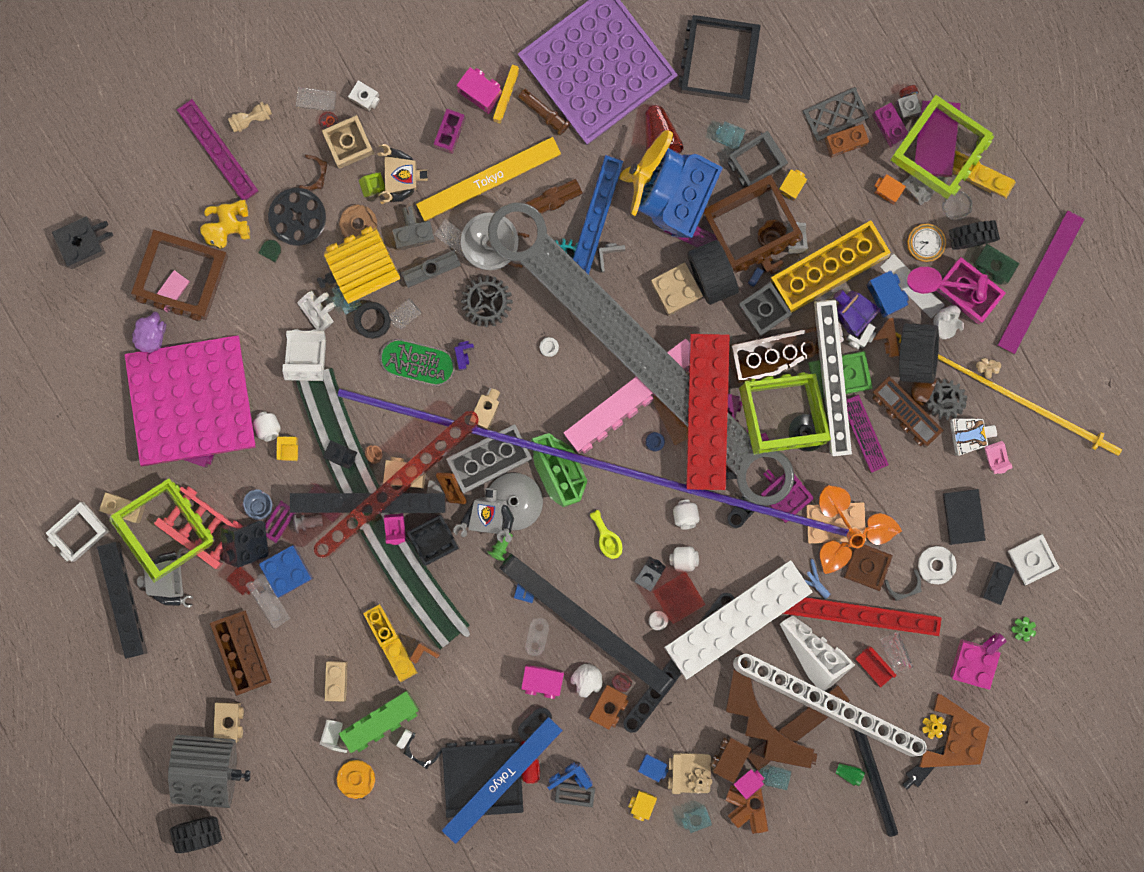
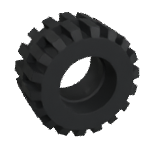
(195, 834)

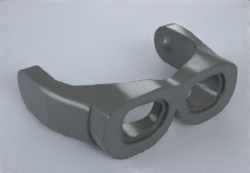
(896, 596)

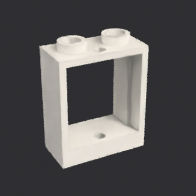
(90, 517)

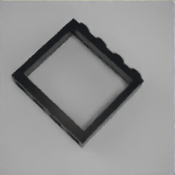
(751, 28)

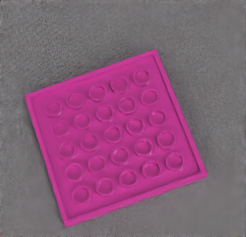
(190, 401)

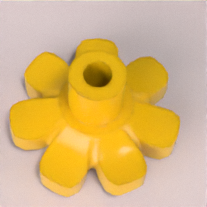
(934, 721)

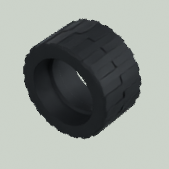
(713, 272)
(919, 353)

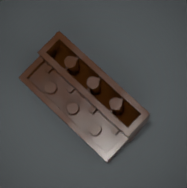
(240, 653)

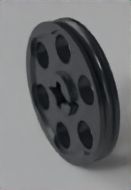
(300, 207)

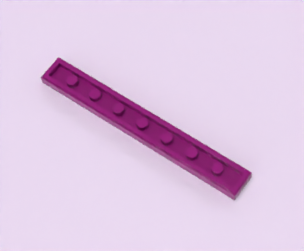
(1040, 282)

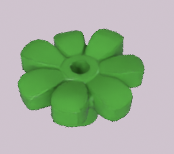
(1019, 629)

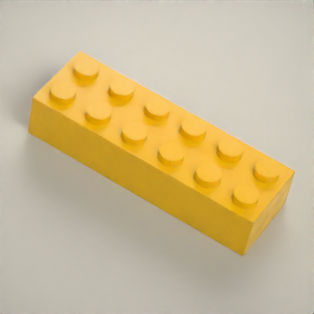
(830, 266)

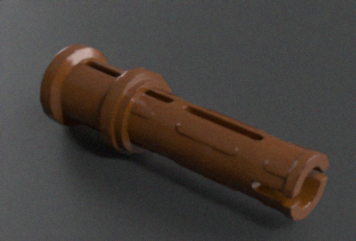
(551, 117)

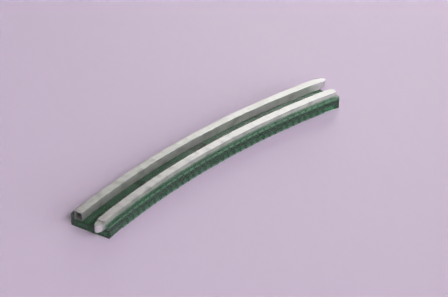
(401, 561)

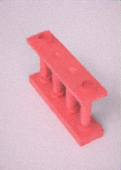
(182, 535)

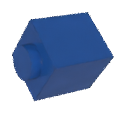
(653, 768)

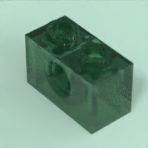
(1007, 265)

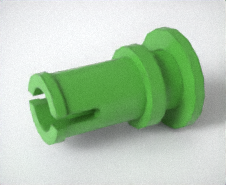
(499, 549)

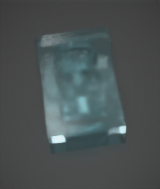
(339, 300)

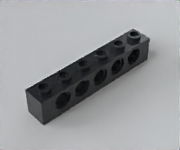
(122, 600)

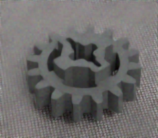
(947, 406)

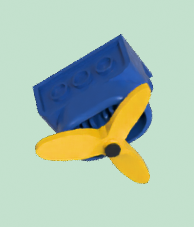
(671, 186)

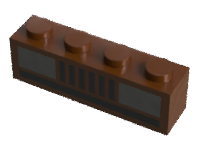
(907, 412)

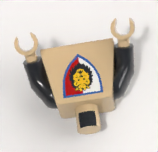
(400, 175)

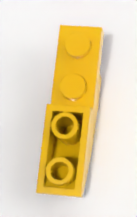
(984, 177)
(390, 643)

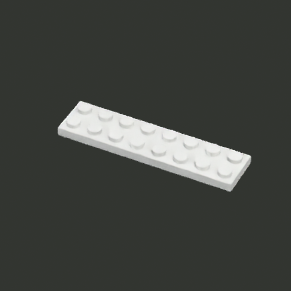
(738, 619)

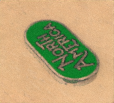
(417, 362)

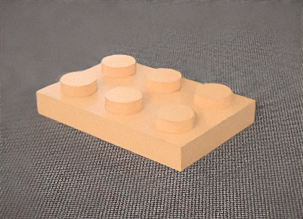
(854, 515)

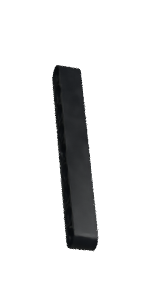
(669, 667)

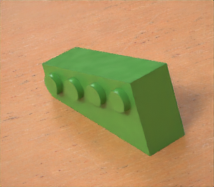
(379, 721)

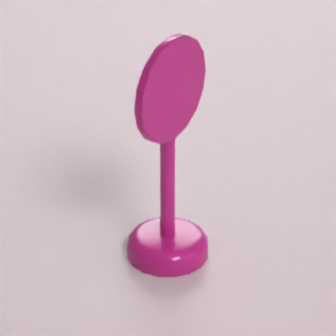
(927, 280)

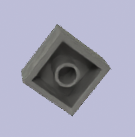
(764, 309)

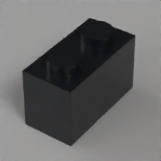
(997, 583)

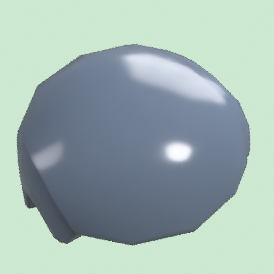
(257, 504)

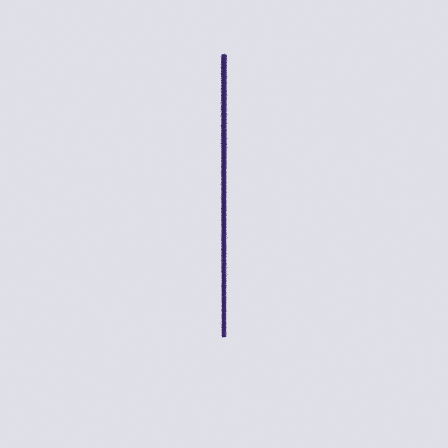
(596, 463)

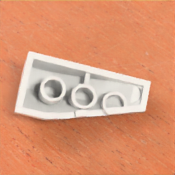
(820, 661)

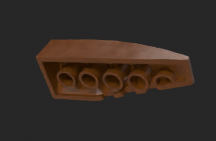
(773, 353)

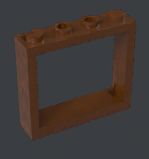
(740, 198)

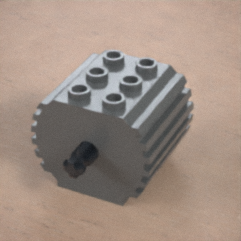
(203, 771)

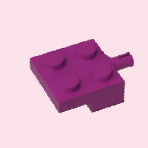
(794, 501)

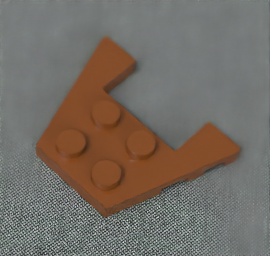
(964, 739)

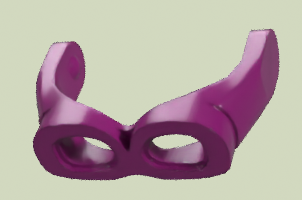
(994, 643)

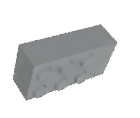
(487, 460)

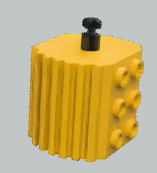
(359, 265)

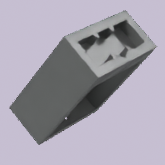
(773, 149)

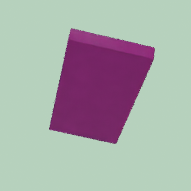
(937, 142)

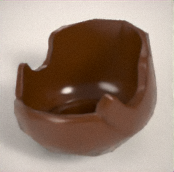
(771, 231)
(922, 391)

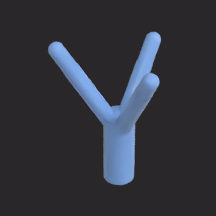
(815, 581)

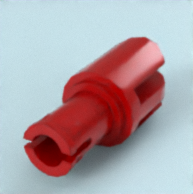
(532, 773)

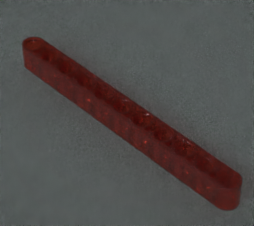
(387, 488)

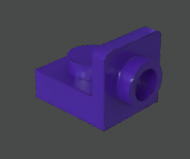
(462, 358)

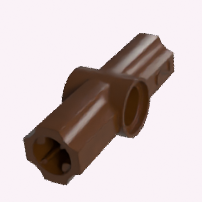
(556, 197)

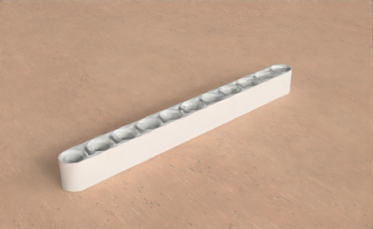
(838, 705)

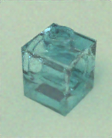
(730, 135)
(705, 819)

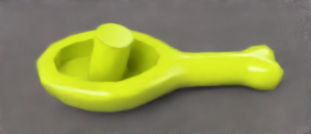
(608, 541)

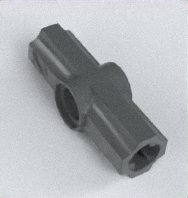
(443, 263)

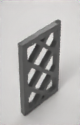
(839, 98)

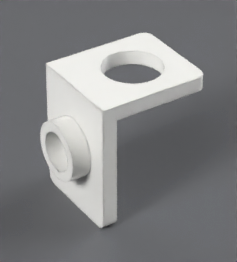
(331, 734)

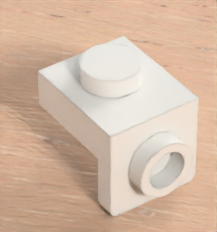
(867, 336)

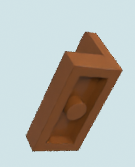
(419, 651)

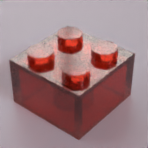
(678, 597)

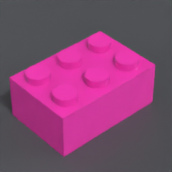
(966, 298)

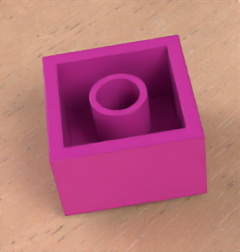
(479, 90)
(974, 665)
(543, 681)

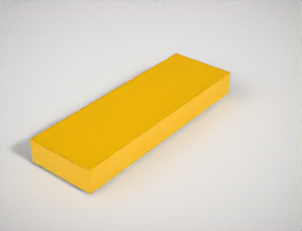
(506, 93)

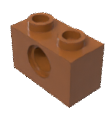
(846, 140)
(608, 695)

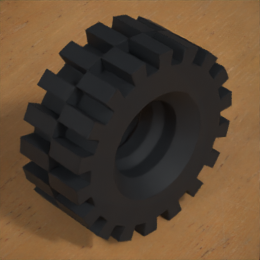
(974, 235)

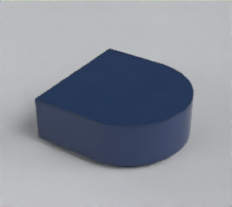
(755, 277)

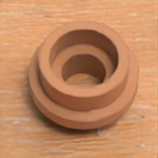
(373, 454)

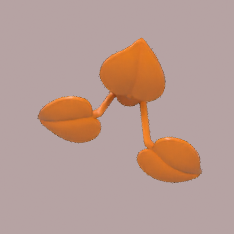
(879, 531)

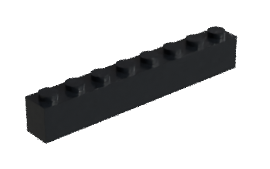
(349, 501)

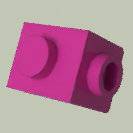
(394, 528)

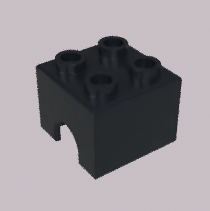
(433, 540)

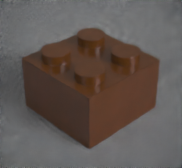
(730, 759)

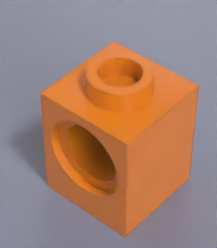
(889, 189)

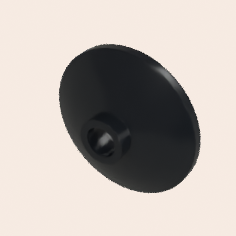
(801, 424)

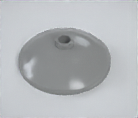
(476, 236)
(528, 496)

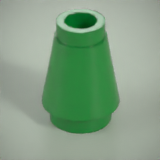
(850, 774)

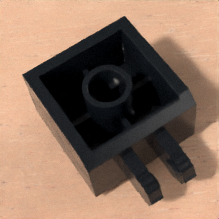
(90, 245)

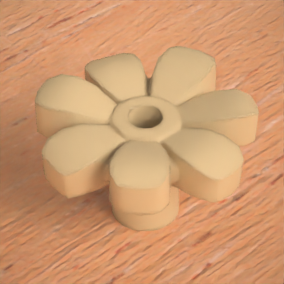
(988, 367)
(695, 781)

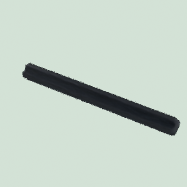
(876, 783)

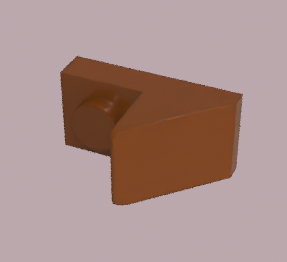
(888, 332)

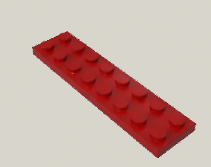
(707, 412)

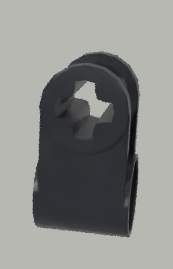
(743, 513)

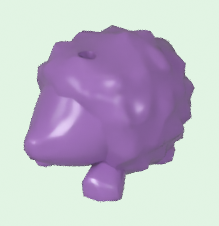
(149, 333)

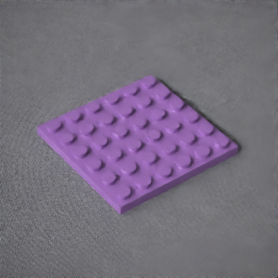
(597, 66)

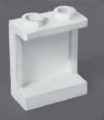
(305, 355)

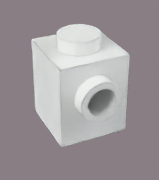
(364, 96)

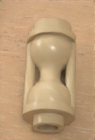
(241, 120)

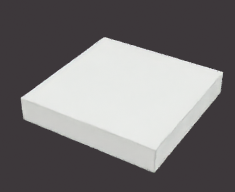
(1033, 559)

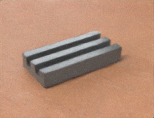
(573, 802)

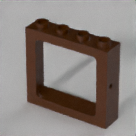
(179, 308)

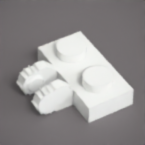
(315, 311)

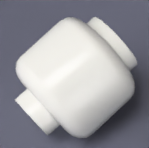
(266, 426)
(686, 514)
(684, 559)

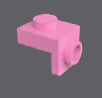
(997, 457)

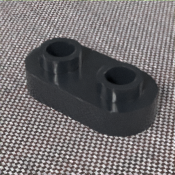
(533, 722)

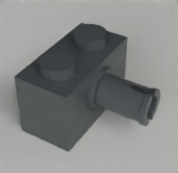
(413, 233)

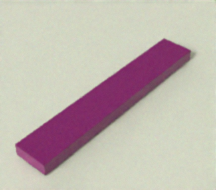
(217, 150)

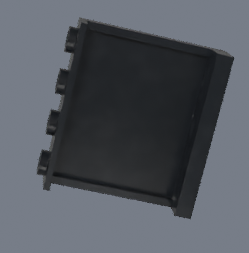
(471, 767)

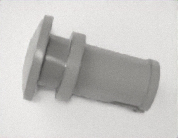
(307, 522)

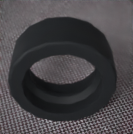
(369, 334)

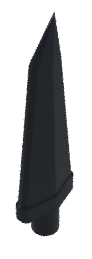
(918, 774)

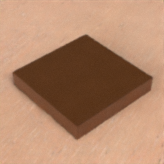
(868, 567)

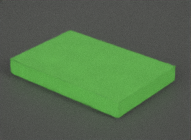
(855, 373)

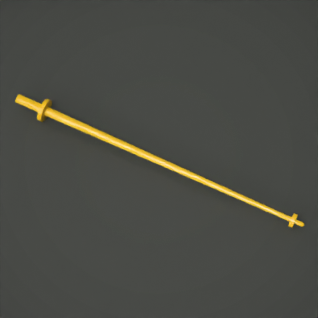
(1083, 433)

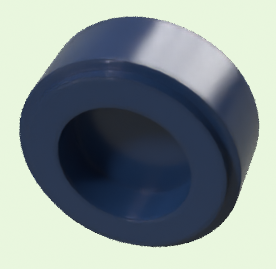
(655, 441)

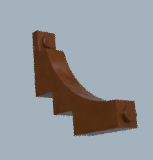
(779, 747)

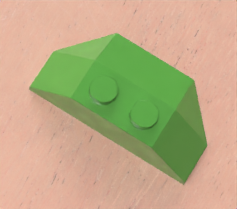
(561, 477)

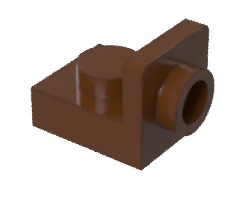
(772, 268)

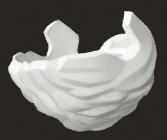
(948, 321)
(587, 679)

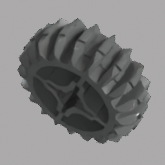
(477, 287)

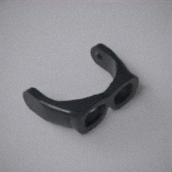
(407, 752)

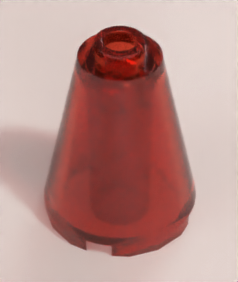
(655, 123)

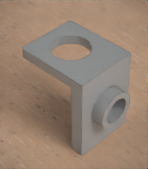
(609, 248)

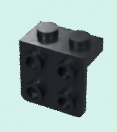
(244, 544)

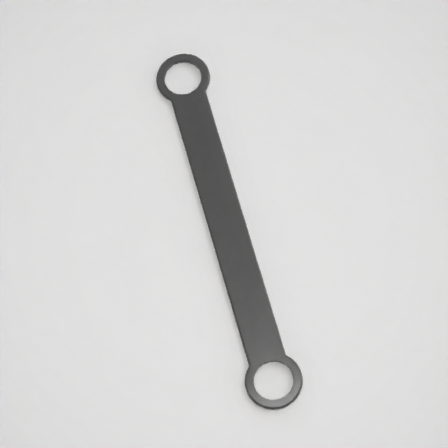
(627, 340)

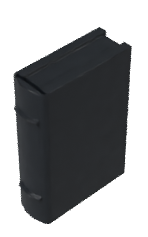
(964, 517)

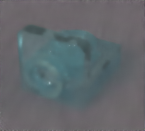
(776, 777)

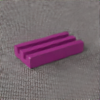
(283, 528)

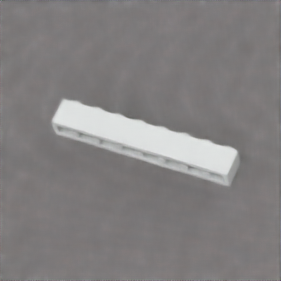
(832, 377)

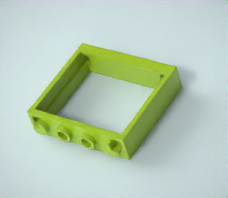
(923, 175)
(816, 405)
(134, 545)

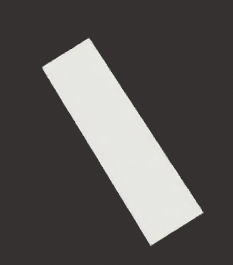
(927, 302)

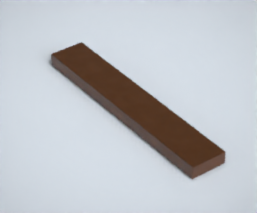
(796, 728)

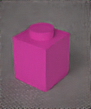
(749, 783)

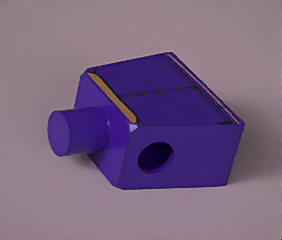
(854, 311)

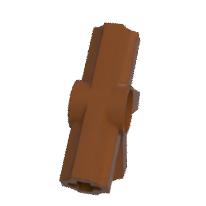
(745, 812)

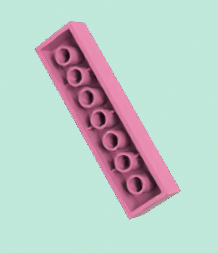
(618, 407)

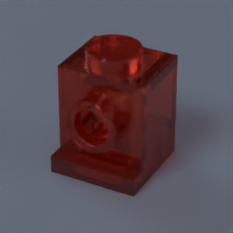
(236, 575)

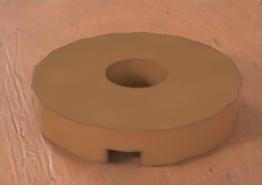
(356, 212)

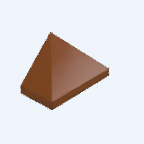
(451, 488)

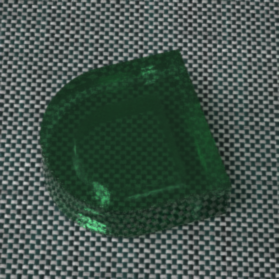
(271, 249)

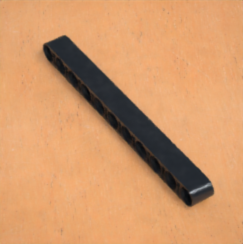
(587, 625)

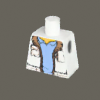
(970, 434)

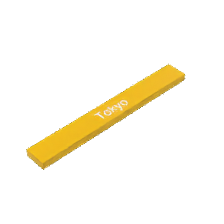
(488, 179)

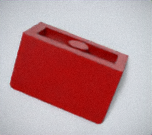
(875, 666)

